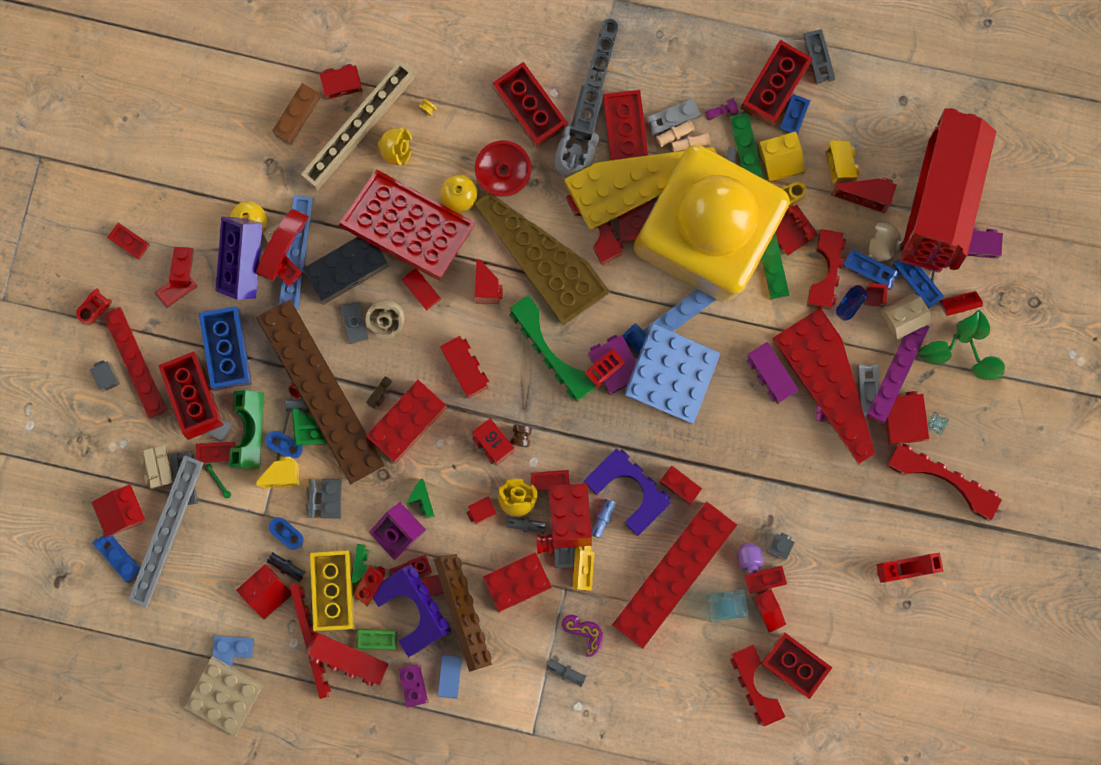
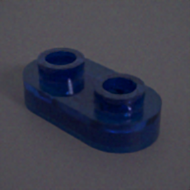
(851, 302)

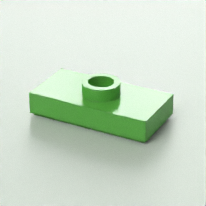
(376, 639)

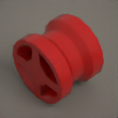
(544, 544)

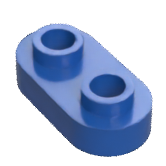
(284, 445)
(286, 533)

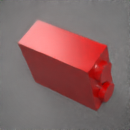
(907, 420)

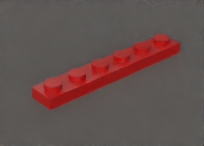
(135, 362)
(303, 613)

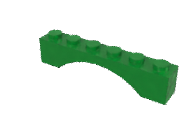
(575, 380)

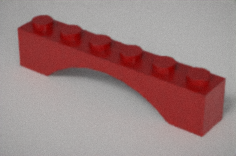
(980, 501)

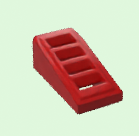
(597, 382)

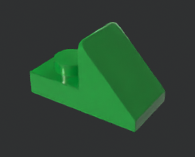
(421, 494)
(359, 566)

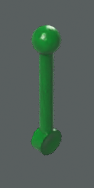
(227, 494)

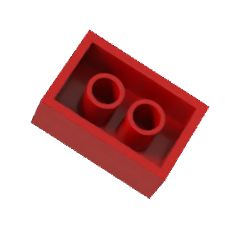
(570, 516)
(517, 582)
(796, 665)

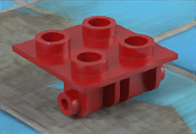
(794, 230)

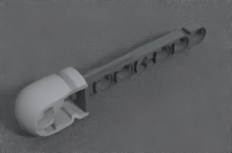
(581, 127)

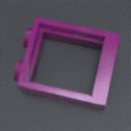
(412, 693)

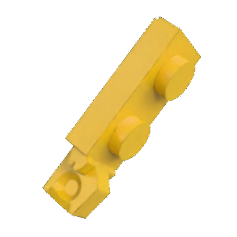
(583, 568)

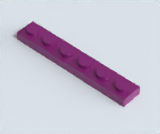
(896, 375)

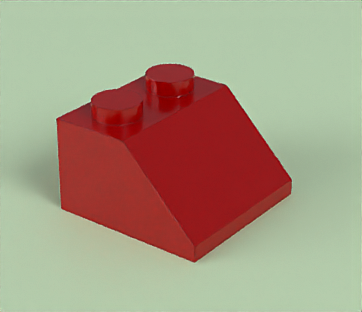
(486, 285)
(118, 511)
(264, 591)

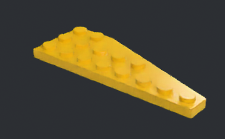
(620, 185)

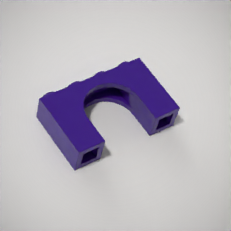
(617, 466)
(431, 624)

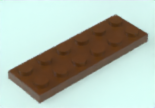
(463, 612)

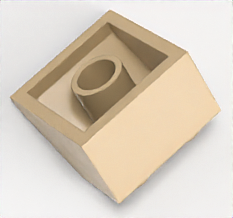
(906, 315)

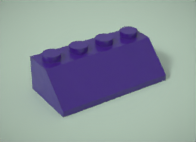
(238, 257)

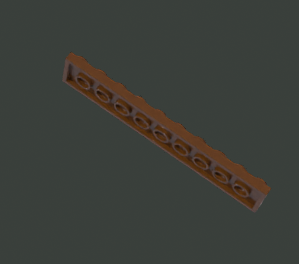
(320, 391)

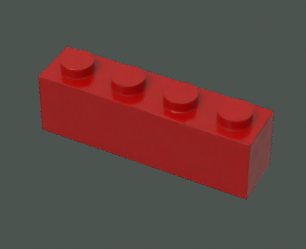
(346, 658)

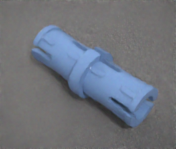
(602, 518)

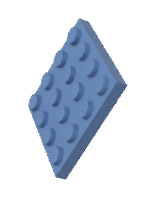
(672, 374)

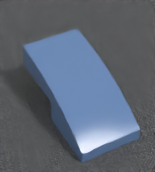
(450, 677)

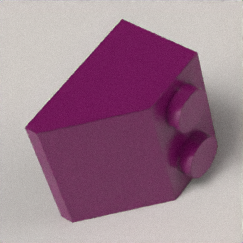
(397, 530)

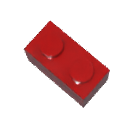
(340, 81)
(680, 485)

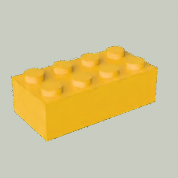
(332, 591)

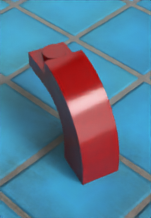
(909, 567)

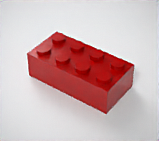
(776, 83)
(529, 105)
(190, 395)
(406, 421)

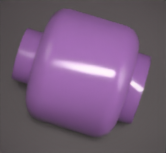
(750, 557)

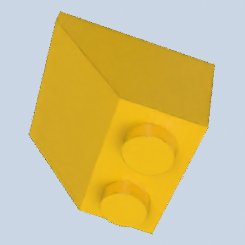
(782, 156)
(841, 162)
(280, 474)

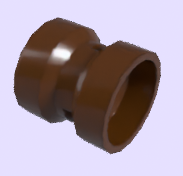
(519, 440)

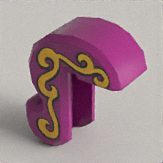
(585, 629)

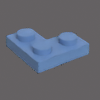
(228, 647)

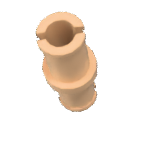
(675, 133)
(682, 145)

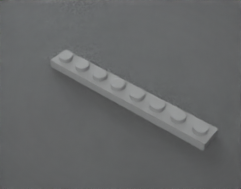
(166, 531)

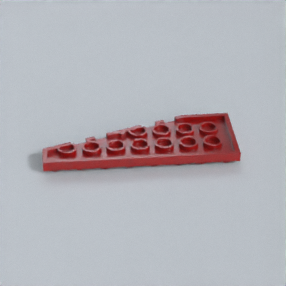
(823, 367)

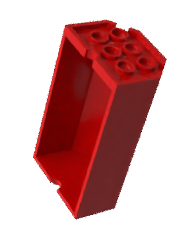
(948, 192)

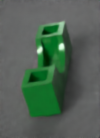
(250, 409)

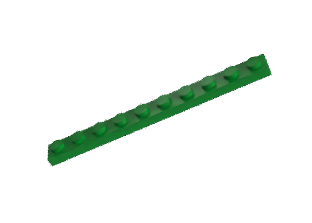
(750, 161)

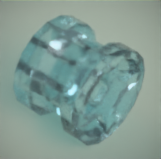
(937, 423)

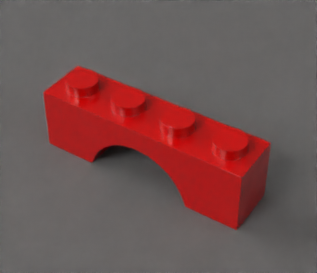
(607, 246)
(829, 246)
(746, 663)

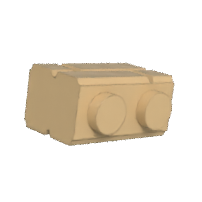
(158, 467)

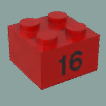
(493, 442)

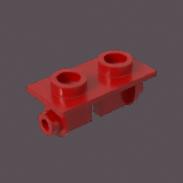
(369, 584)

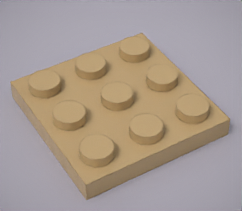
(223, 696)

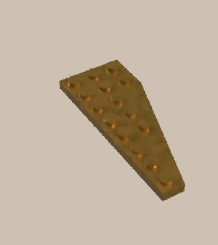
(555, 270)

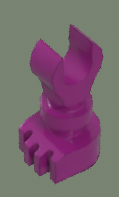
(723, 109)

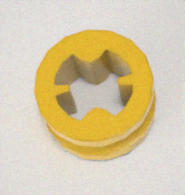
(427, 107)

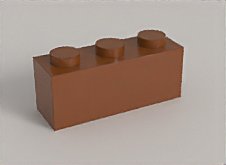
(296, 114)

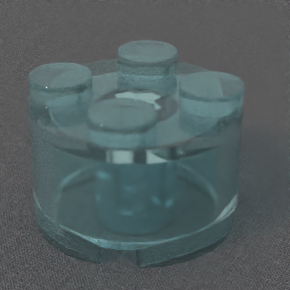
(727, 605)

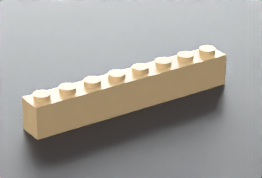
(358, 125)

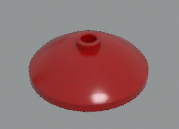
(499, 156)

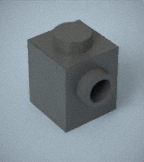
(781, 546)

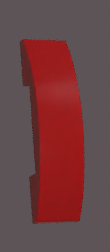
(280, 243)

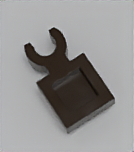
(377, 396)

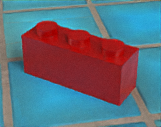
(465, 366)

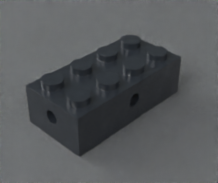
(345, 268)

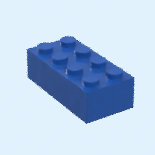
(225, 348)

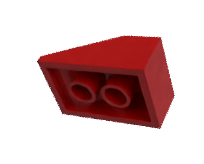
(871, 193)

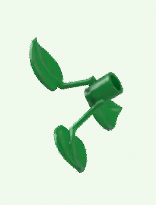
(972, 327)

